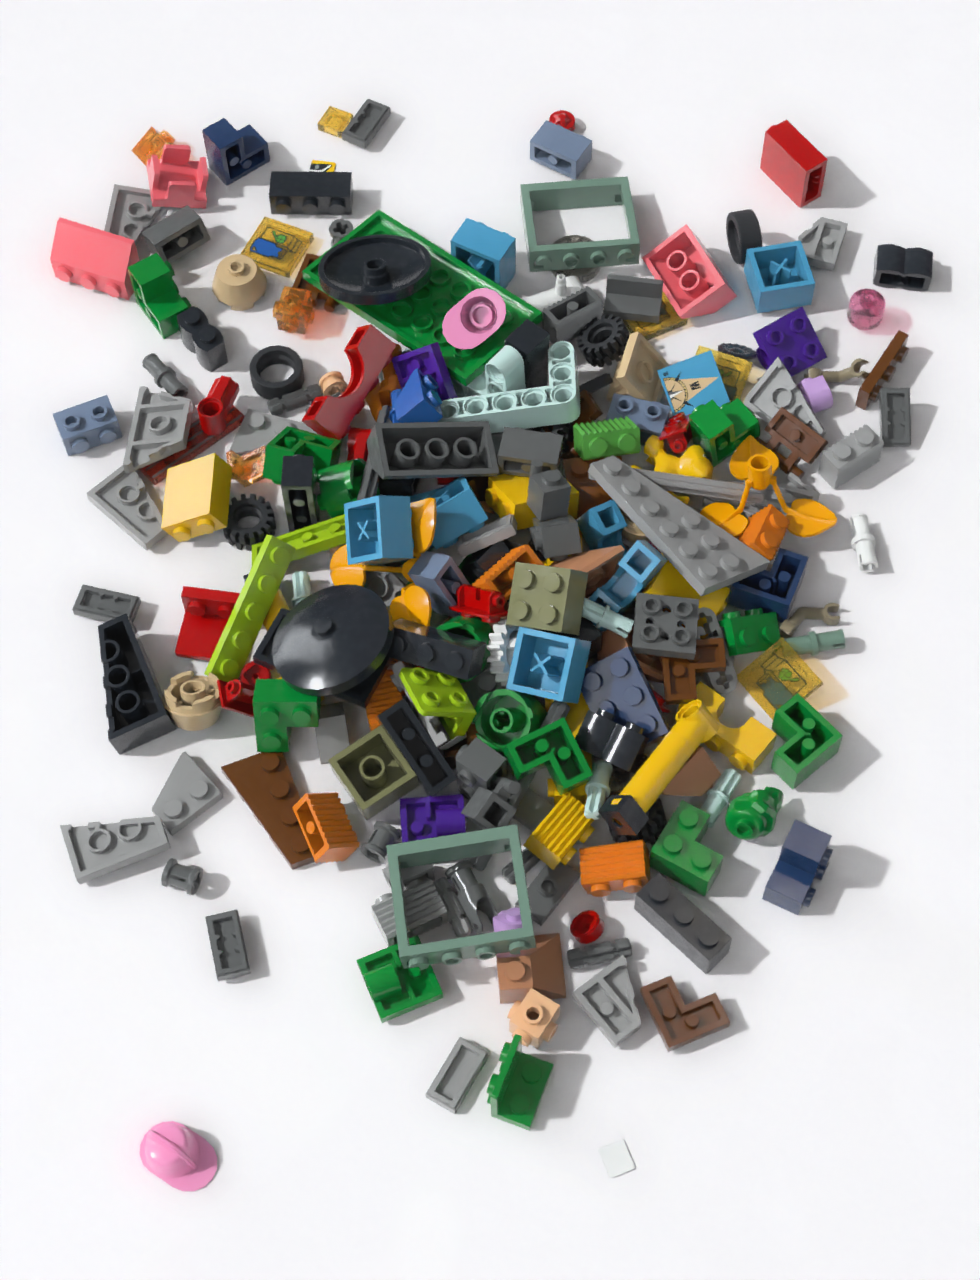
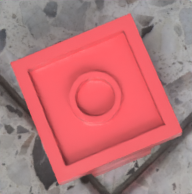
(176, 180)

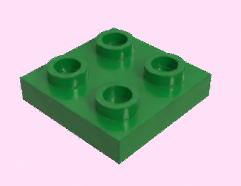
(396, 988)

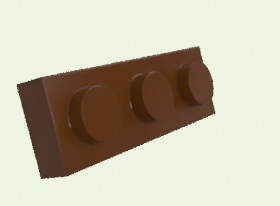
(883, 370)

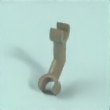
(840, 376)
(790, 625)

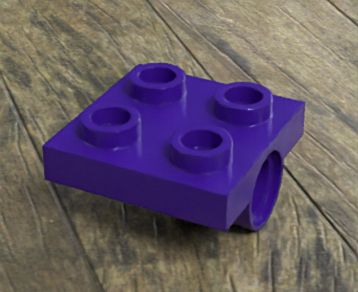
(791, 340)
(428, 361)
(431, 817)

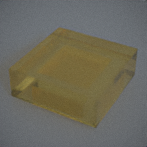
(334, 121)

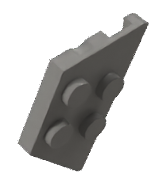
(157, 428)

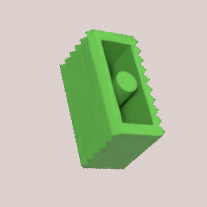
(606, 438)

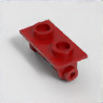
(677, 432)
(479, 602)
(236, 696)

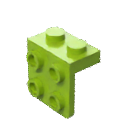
(439, 696)

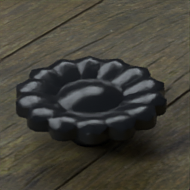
(737, 350)

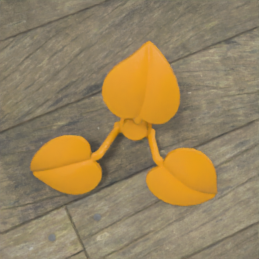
(756, 466)
(414, 600)

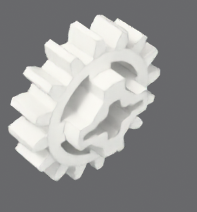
(501, 649)

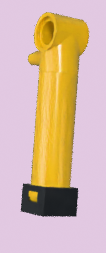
(628, 810)

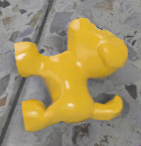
(691, 463)

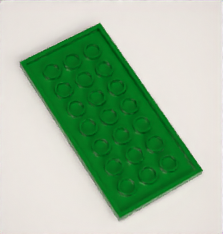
(420, 317)

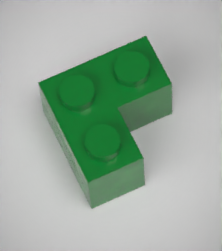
(158, 293)
(722, 428)
(296, 441)
(278, 710)
(808, 741)
(550, 748)
(681, 855)

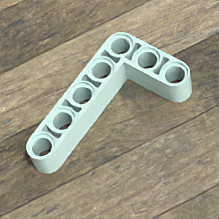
(501, 374)
(526, 407)

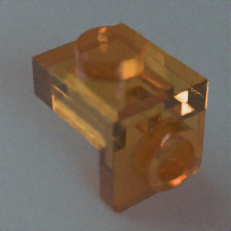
(152, 144)
(247, 468)

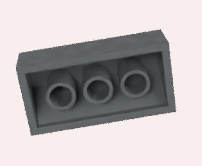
(432, 450)

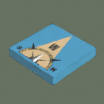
(693, 383)

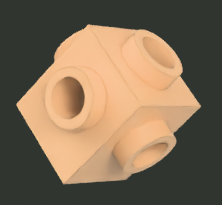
(534, 1019)

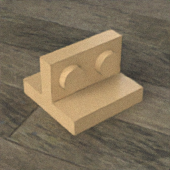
(637, 371)

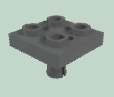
(664, 635)

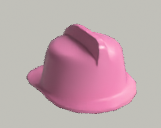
(474, 318)
(178, 1156)

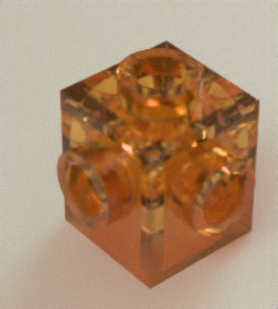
(294, 310)

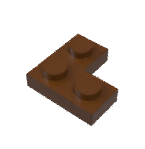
(680, 673)
(679, 1022)

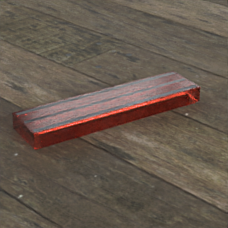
(196, 444)

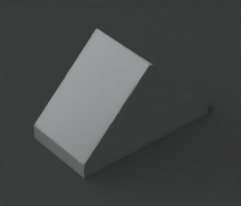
(332, 731)

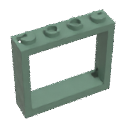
(579, 195)
(454, 848)

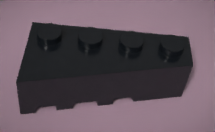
(131, 688)

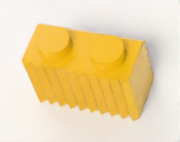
(560, 831)

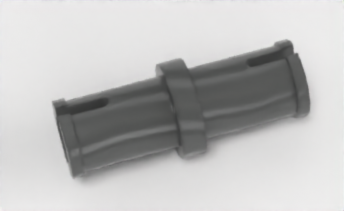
(164, 376)

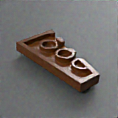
(270, 794)

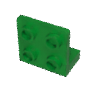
(519, 1086)

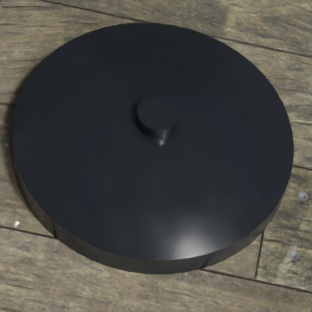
(375, 269)
(332, 640)

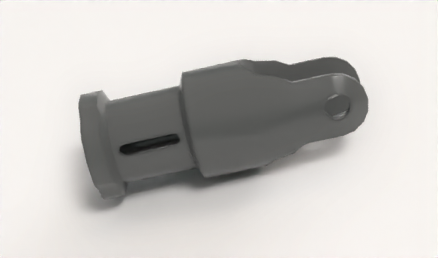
(471, 894)

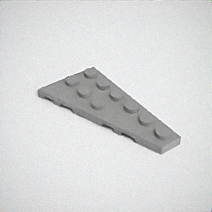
(690, 542)

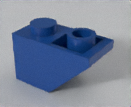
(419, 400)

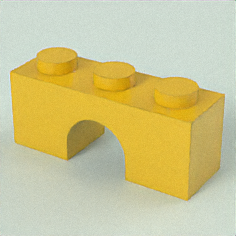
(742, 745)

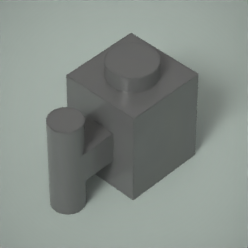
(547, 492)
(490, 808)

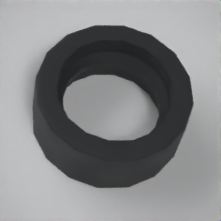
(742, 233)
(276, 355)

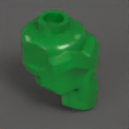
(754, 813)

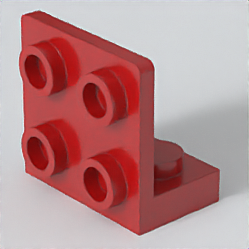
(203, 621)

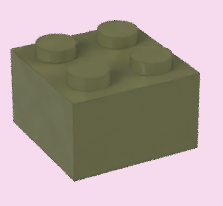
(547, 598)
(373, 772)

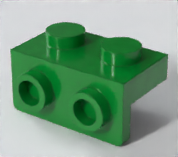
(750, 632)

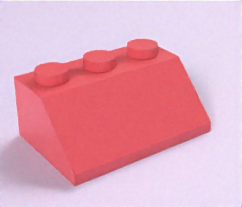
(93, 258)
(689, 275)

